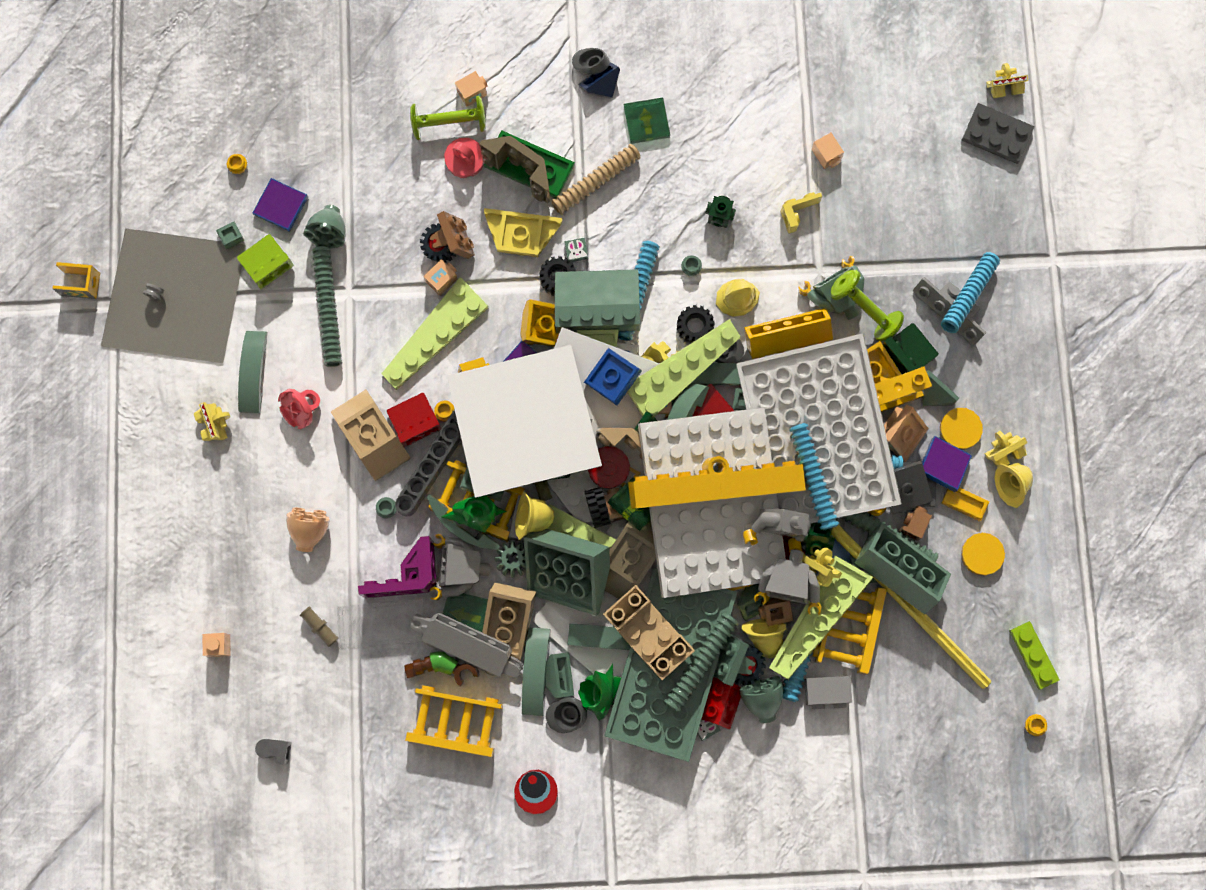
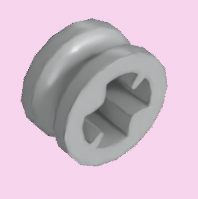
(153, 291)

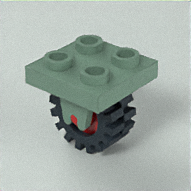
(739, 662)

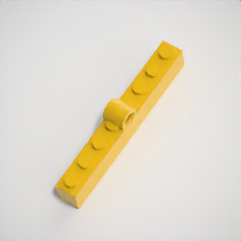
(716, 485)

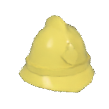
(737, 297)
(1013, 483)
(532, 516)
(765, 638)

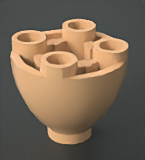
(306, 527)

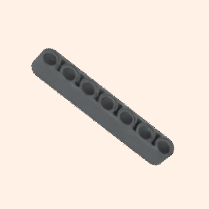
(429, 459)

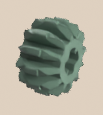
(505, 561)

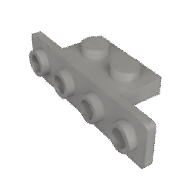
(942, 300)

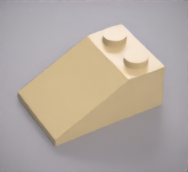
(509, 616)

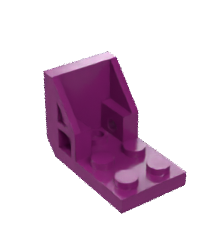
(418, 561)

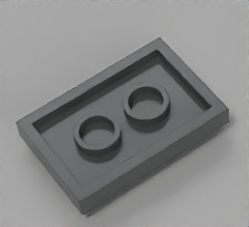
(997, 133)

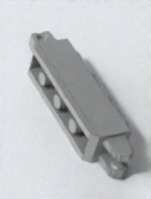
(467, 644)

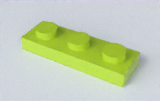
(1034, 655)

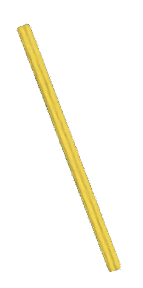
(922, 619)

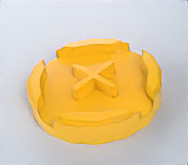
(961, 428)
(983, 554)

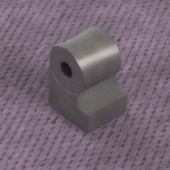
(269, 747)

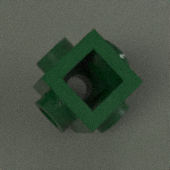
(720, 211)
(818, 539)

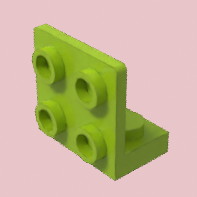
(265, 261)

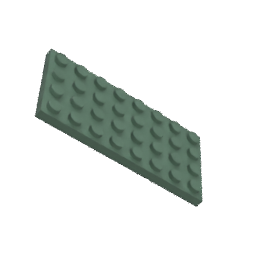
(639, 706)

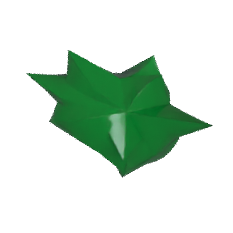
(475, 512)
(599, 691)

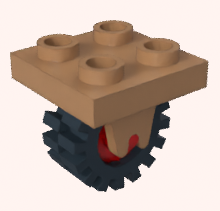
(447, 239)

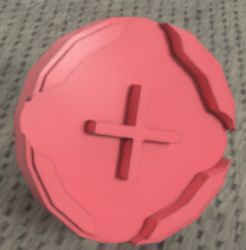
(464, 157)
(296, 408)

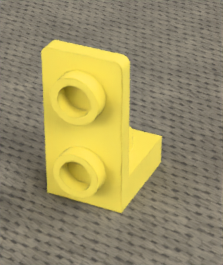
(790, 217)

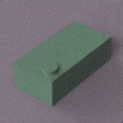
(903, 568)

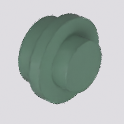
(691, 265)
(386, 507)

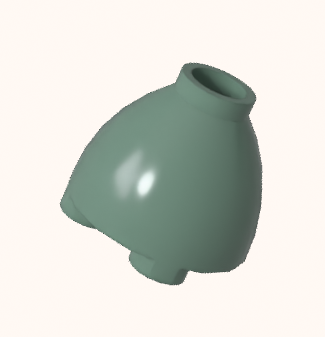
(326, 228)
(763, 698)

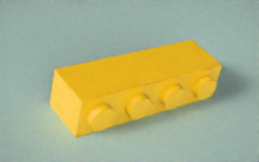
(788, 333)

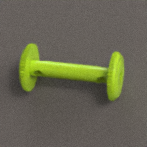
(447, 118)
(887, 325)

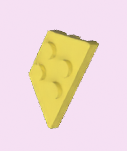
(521, 232)

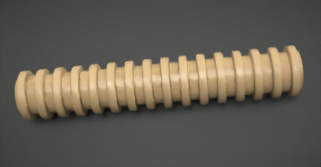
(596, 179)

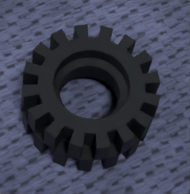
(549, 267)
(694, 312)
(597, 507)

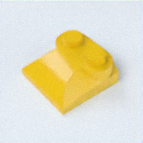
(538, 323)
(881, 363)

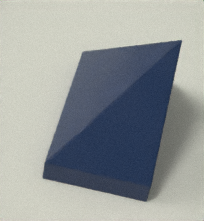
(602, 83)

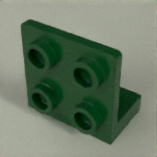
(910, 349)

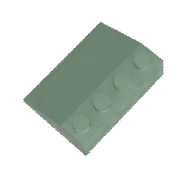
(597, 300)
(567, 569)

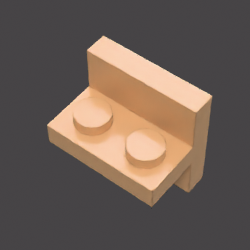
(904, 431)

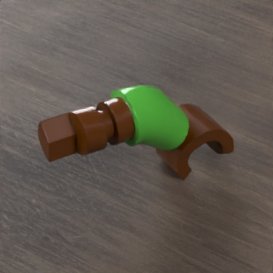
(439, 662)

